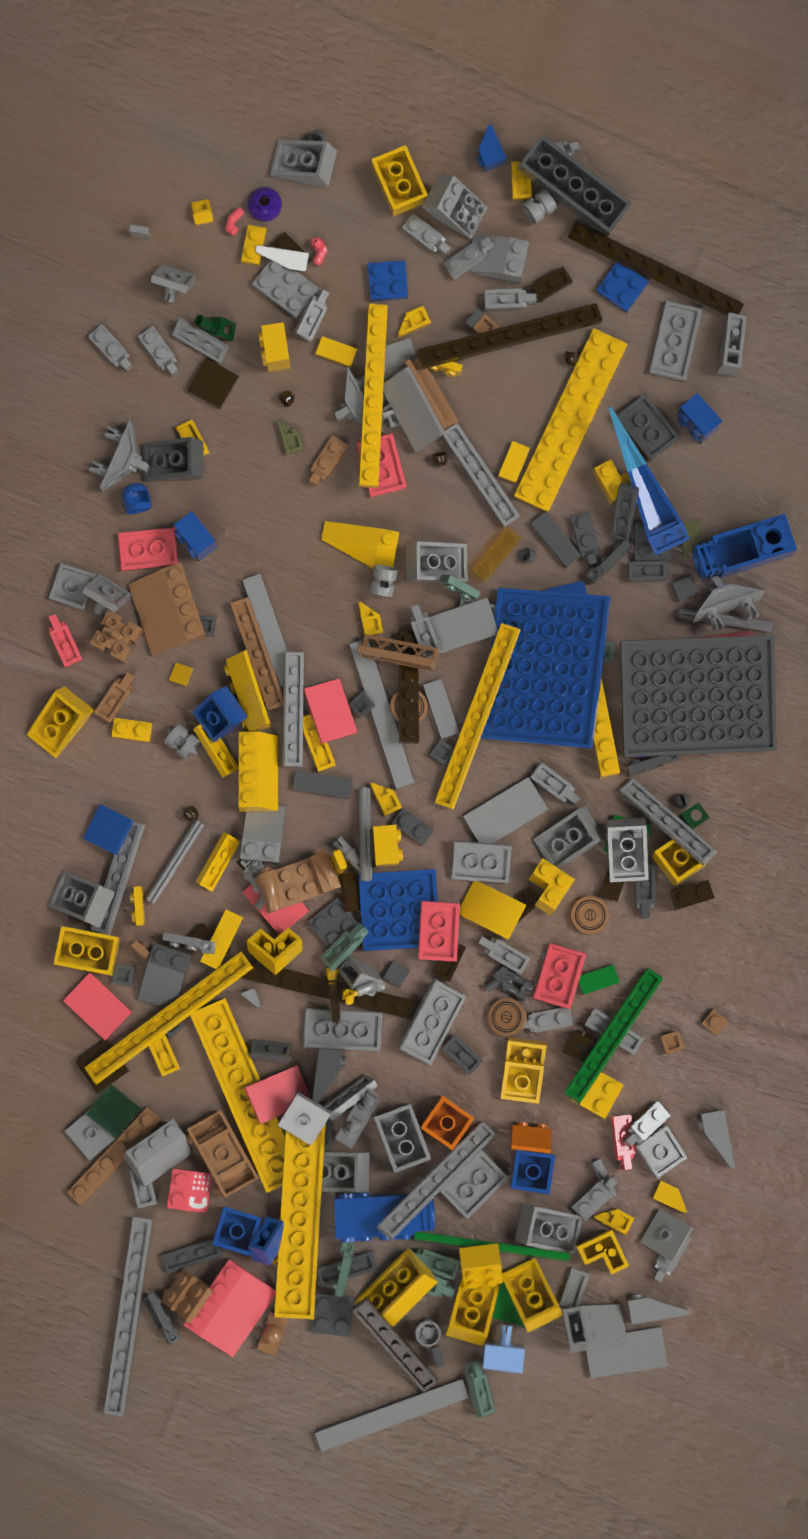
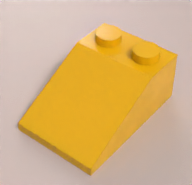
(59, 721)
(531, 1295)
(472, 1313)

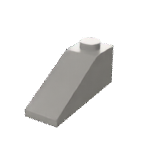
(732, 345)
(716, 1131)
(648, 1309)

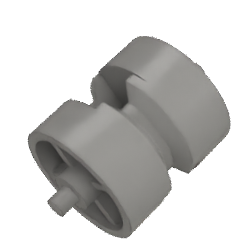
(182, 742)

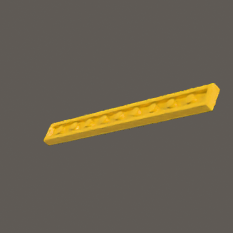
(373, 396)
(477, 716)
(168, 1018)

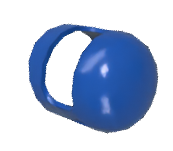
(136, 498)

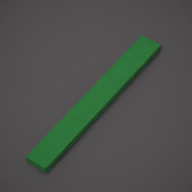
(613, 1035)
(503, 1248)

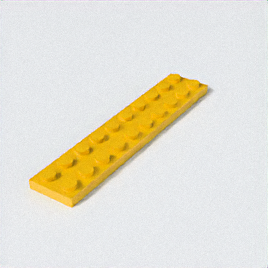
(570, 420)
(235, 1072)
(301, 1227)

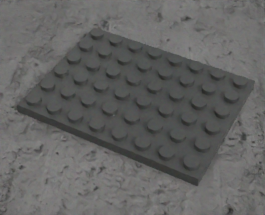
(698, 695)

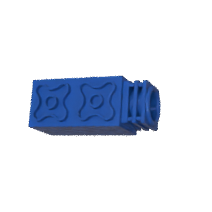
(744, 548)
(361, 1213)

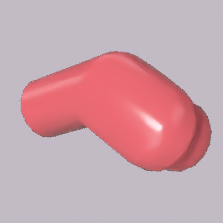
(231, 220)
(320, 249)

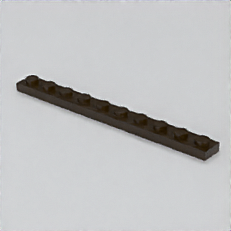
(654, 270)
(509, 336)
(319, 987)

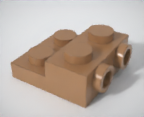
(186, 1295)

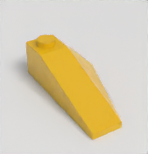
(363, 543)

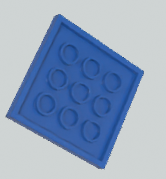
(393, 907)

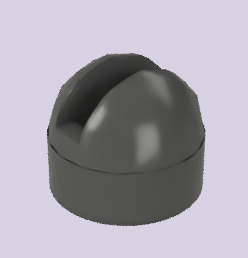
(321, 137)
(528, 555)
(678, 802)

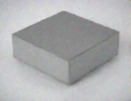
(139, 231)

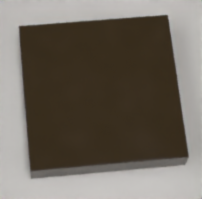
(213, 383)
(93, 1055)

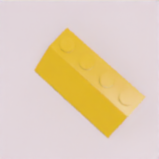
(247, 691)
(258, 772)
(400, 1286)

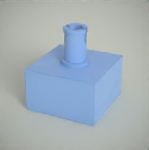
(503, 1354)

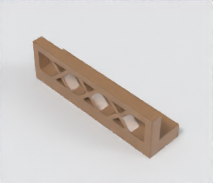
(433, 394)
(398, 657)

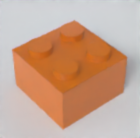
(447, 1122)

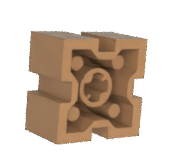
(116, 637)

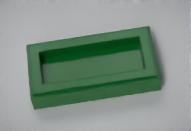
(598, 979)

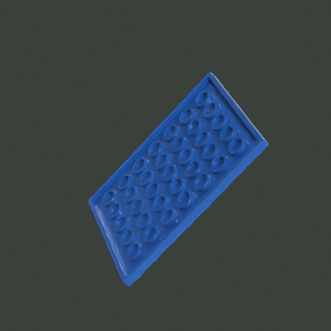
(553, 670)

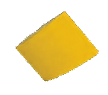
(491, 909)
(523, 1070)

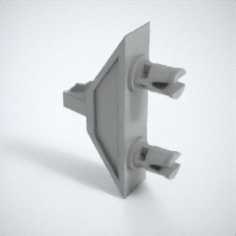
(354, 401)
(124, 460)
(726, 598)
(357, 1119)

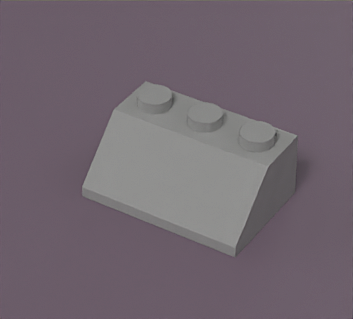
(158, 1153)

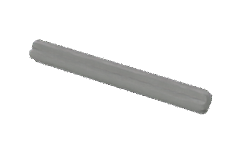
(730, 621)
(365, 834)
(174, 862)

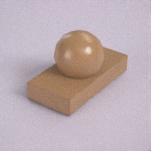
(272, 1334)

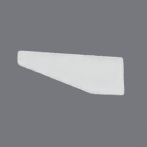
(287, 258)

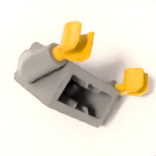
(359, 977)

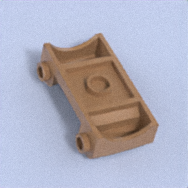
(297, 881)
(221, 1154)

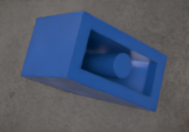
(490, 151)
(267, 1241)

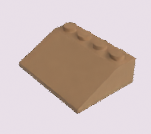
(167, 609)

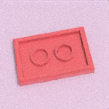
(390, 470)
(147, 549)
(330, 711)
(280, 919)
(439, 931)
(560, 976)
(97, 1006)
(274, 1095)

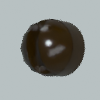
(572, 358)
(286, 398)
(440, 457)
(191, 814)

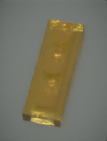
(496, 554)

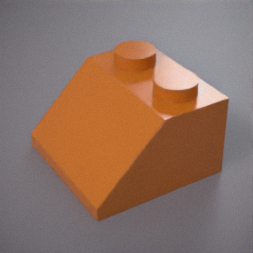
(531, 1138)

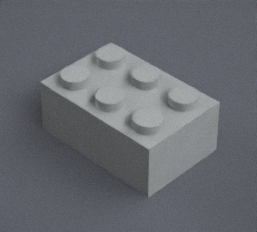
(402, 1138)

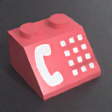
(189, 1190)

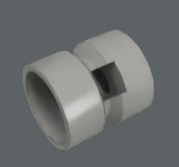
(539, 206)
(386, 574)
(427, 1332)

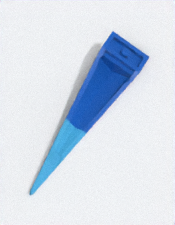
(658, 515)

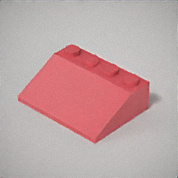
(232, 1308)

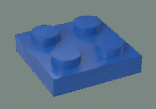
(387, 280)
(622, 286)

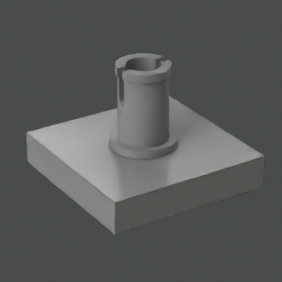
(173, 280)
(106, 594)

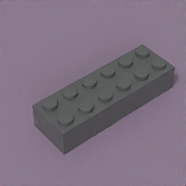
(574, 185)

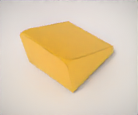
(202, 212)
(181, 674)

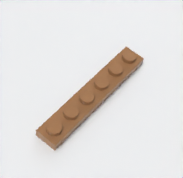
(257, 653)
(113, 1156)

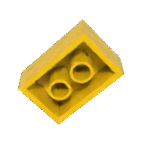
(399, 180)
(87, 951)

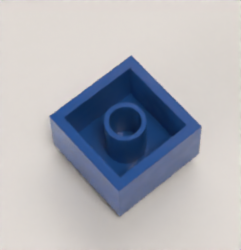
(698, 418)
(195, 536)
(219, 714)
(532, 1171)
(235, 1230)

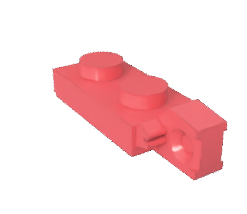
(64, 642)
(624, 1154)

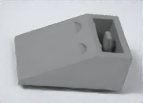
(454, 205)
(594, 1327)

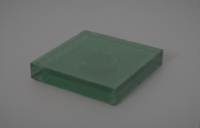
(113, 1111)

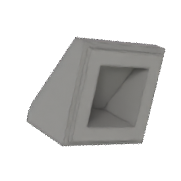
(252, 996)

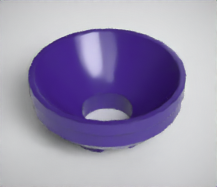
(268, 212)

